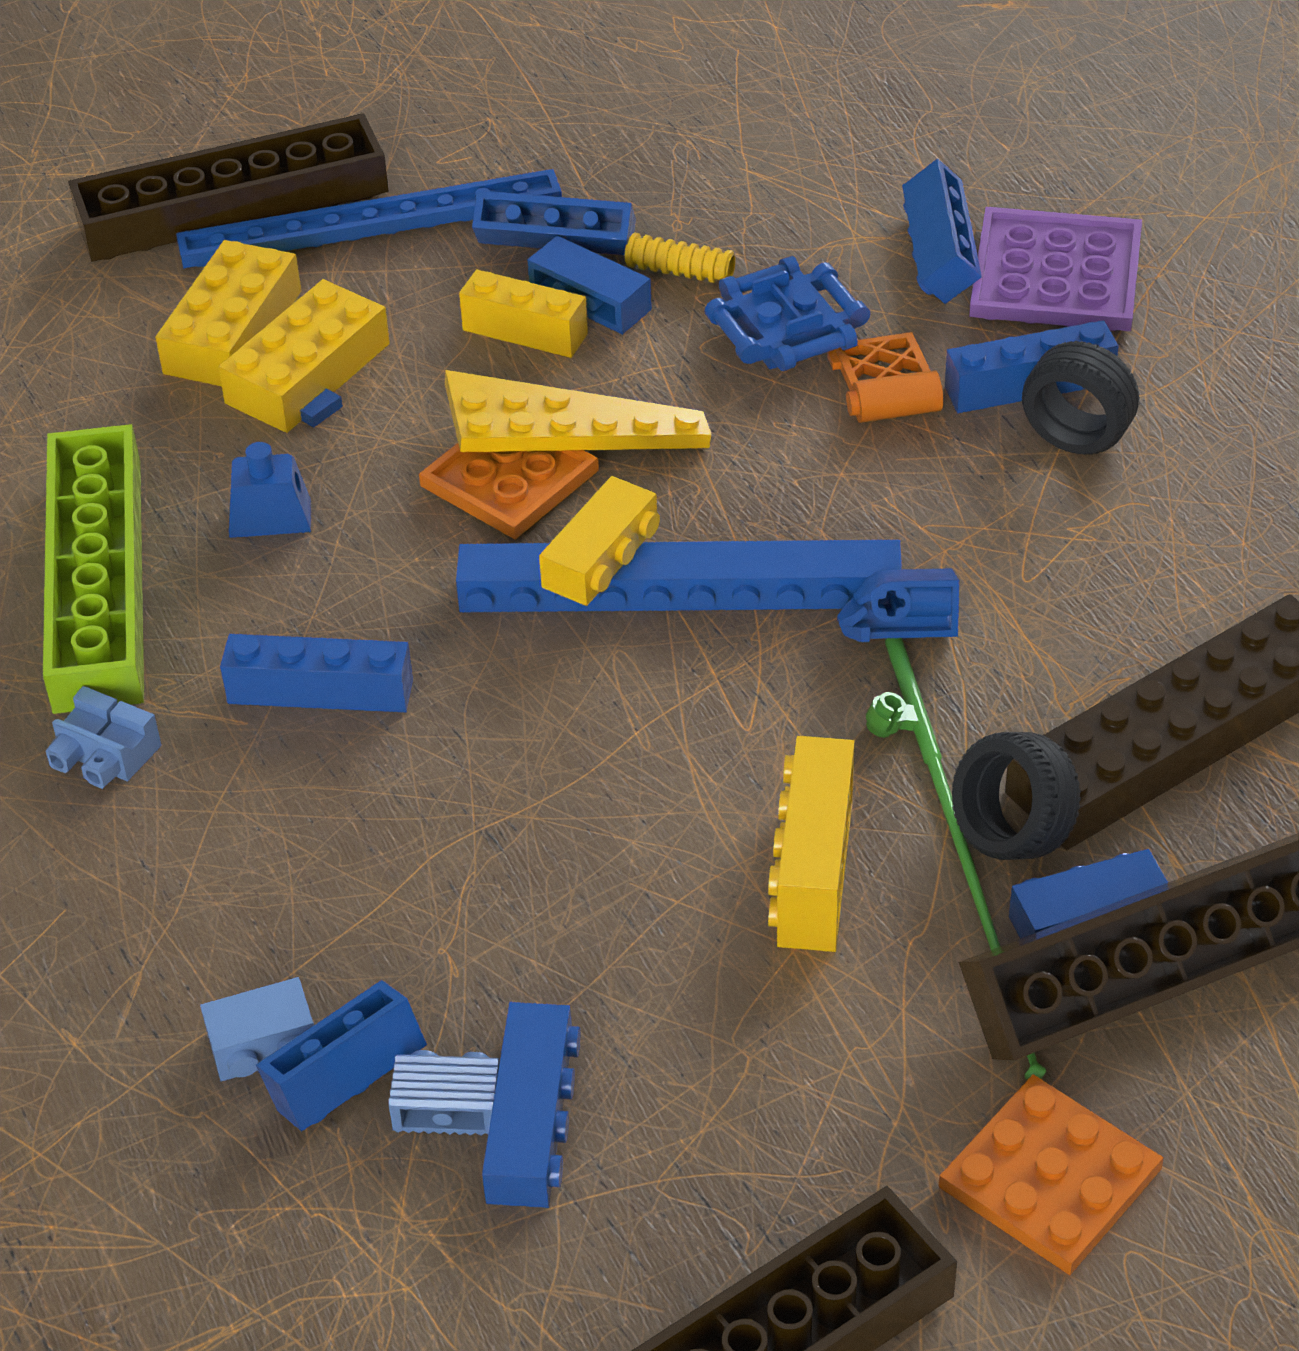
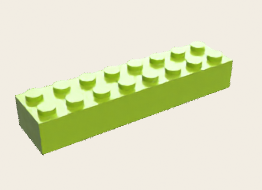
(93, 567)

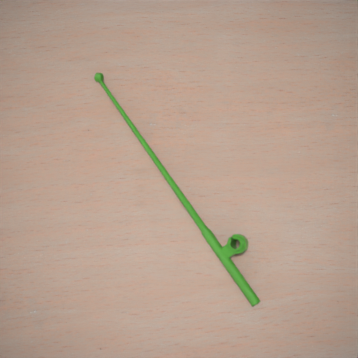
(886, 717)

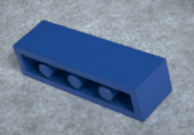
(537, 219)
(941, 232)
(996, 370)
(317, 672)
(529, 1105)

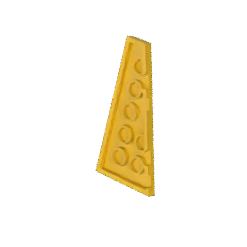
(532, 417)

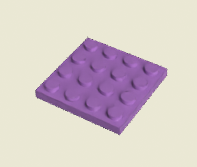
(1056, 268)

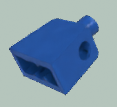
(267, 494)

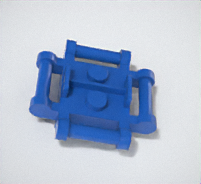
(786, 314)

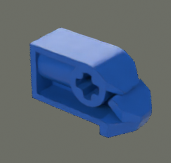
(923, 605)

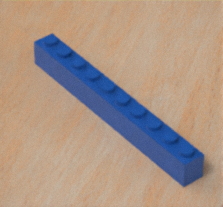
(684, 576)

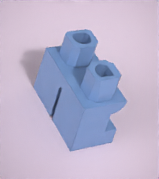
(104, 736)

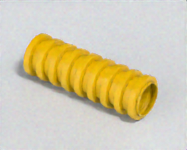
(679, 258)

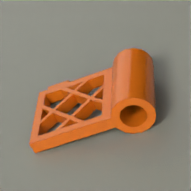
(890, 392)

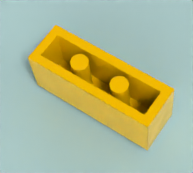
(523, 313)
(599, 540)

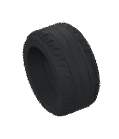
(1098, 373)
(1053, 795)

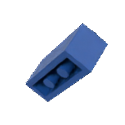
(612, 291)
(1080, 890)
(341, 1055)

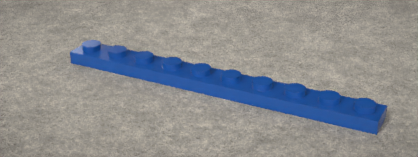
(360, 219)

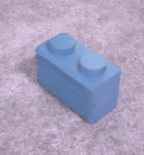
(443, 1093)

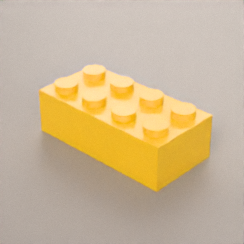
(225, 308)
(302, 353)
(812, 844)

